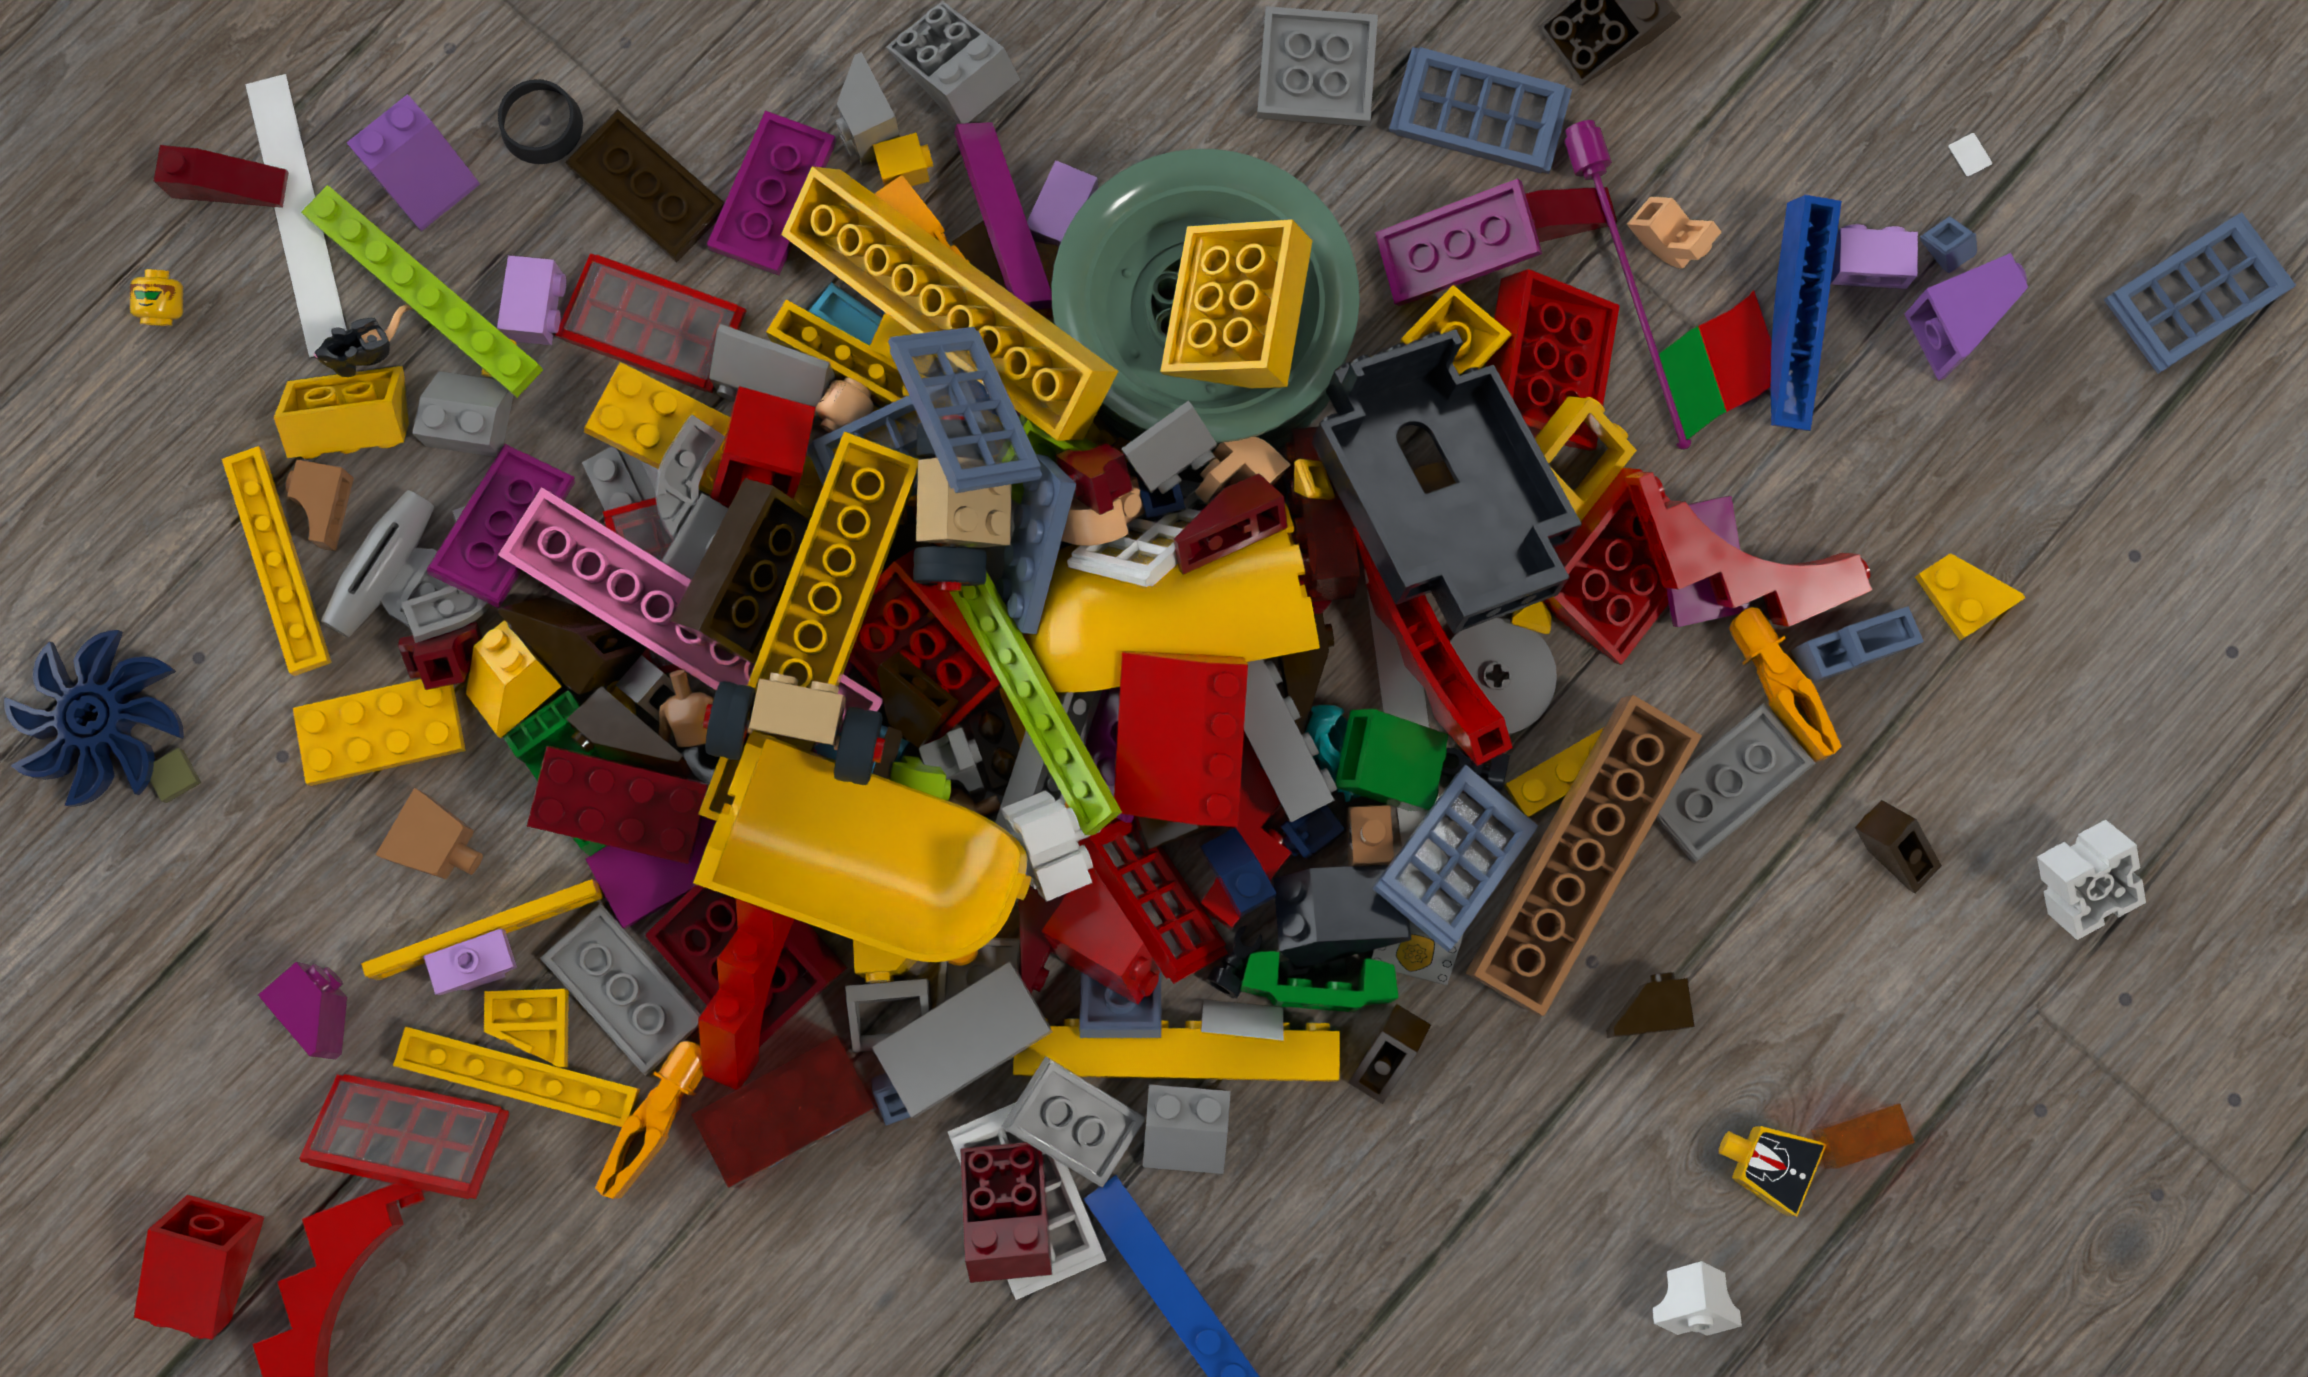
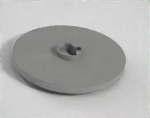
(1522, 656)

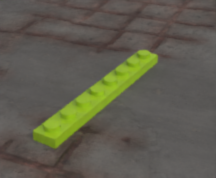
(422, 291)
(1037, 706)

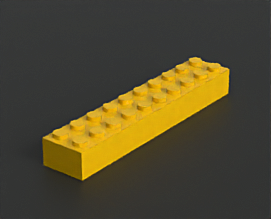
(935, 289)
(830, 579)

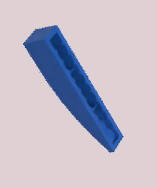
(1801, 308)
(1167, 1282)

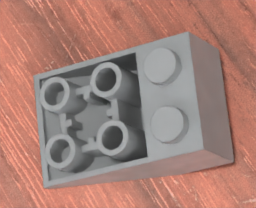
(954, 62)

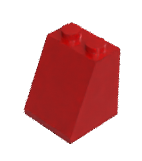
(763, 444)
(1101, 942)
(196, 1266)

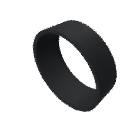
(557, 149)

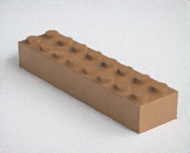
(1583, 855)

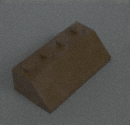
(744, 571)

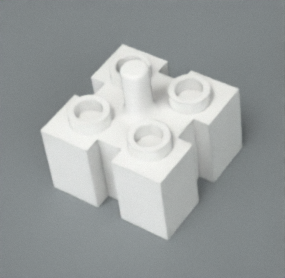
(1051, 845)
(2091, 879)

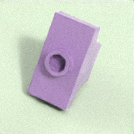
(470, 963)

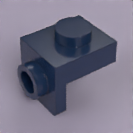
(1312, 832)

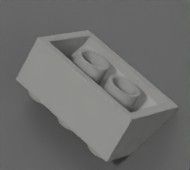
(767, 368)

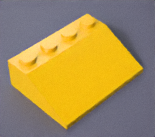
(1238, 303)

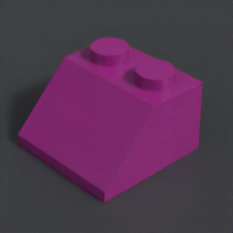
(310, 1008)

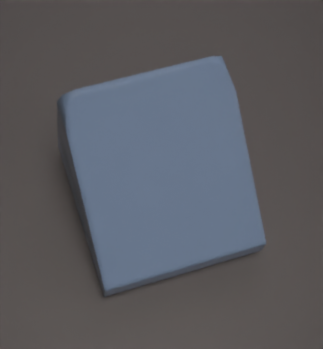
(1950, 244)
(888, 1100)

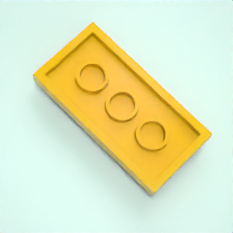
(377, 730)

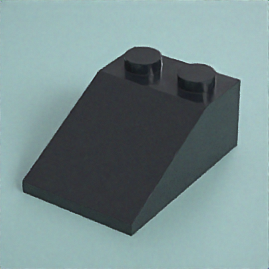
(1335, 914)

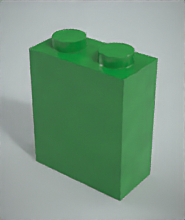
(1391, 760)

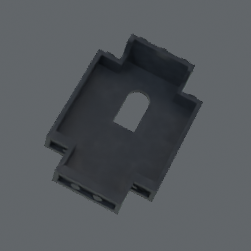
(1471, 544)

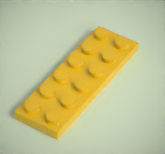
(646, 415)

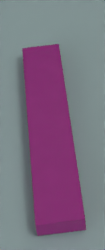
(1003, 214)

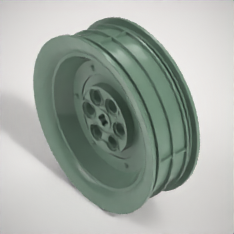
(1130, 248)

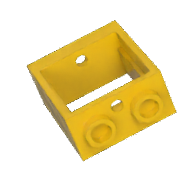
(1560, 429)

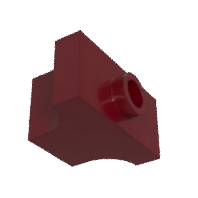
(1099, 475)
(442, 658)

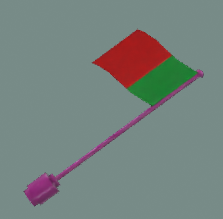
(1711, 364)

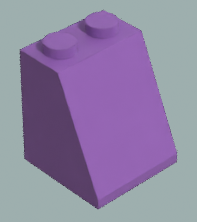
(413, 162)
(1962, 311)

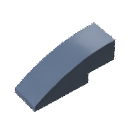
(1857, 645)

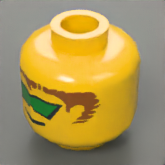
(156, 298)

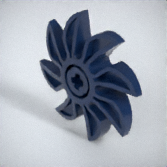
(93, 740)

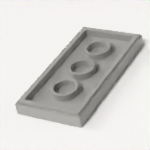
(1732, 782)
(623, 989)
(962, 1039)

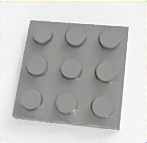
(1317, 66)

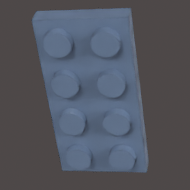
(1035, 544)

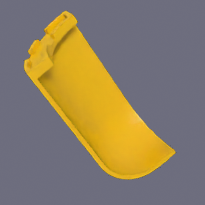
(1230, 607)
(862, 857)

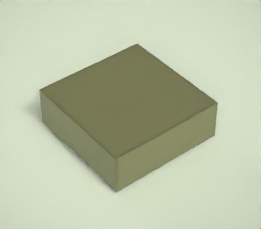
(173, 775)

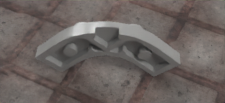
(682, 470)
(442, 609)

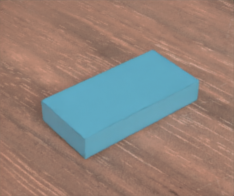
(846, 314)

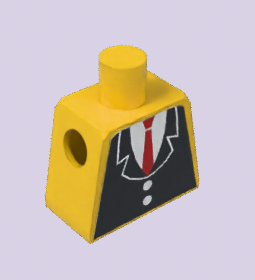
(1774, 1165)

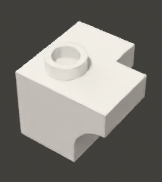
(1697, 1302)

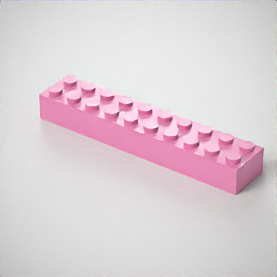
(628, 591)

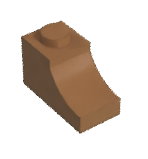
(324, 495)

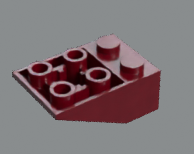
(1005, 1212)

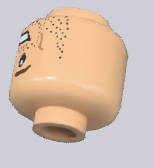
(843, 404)

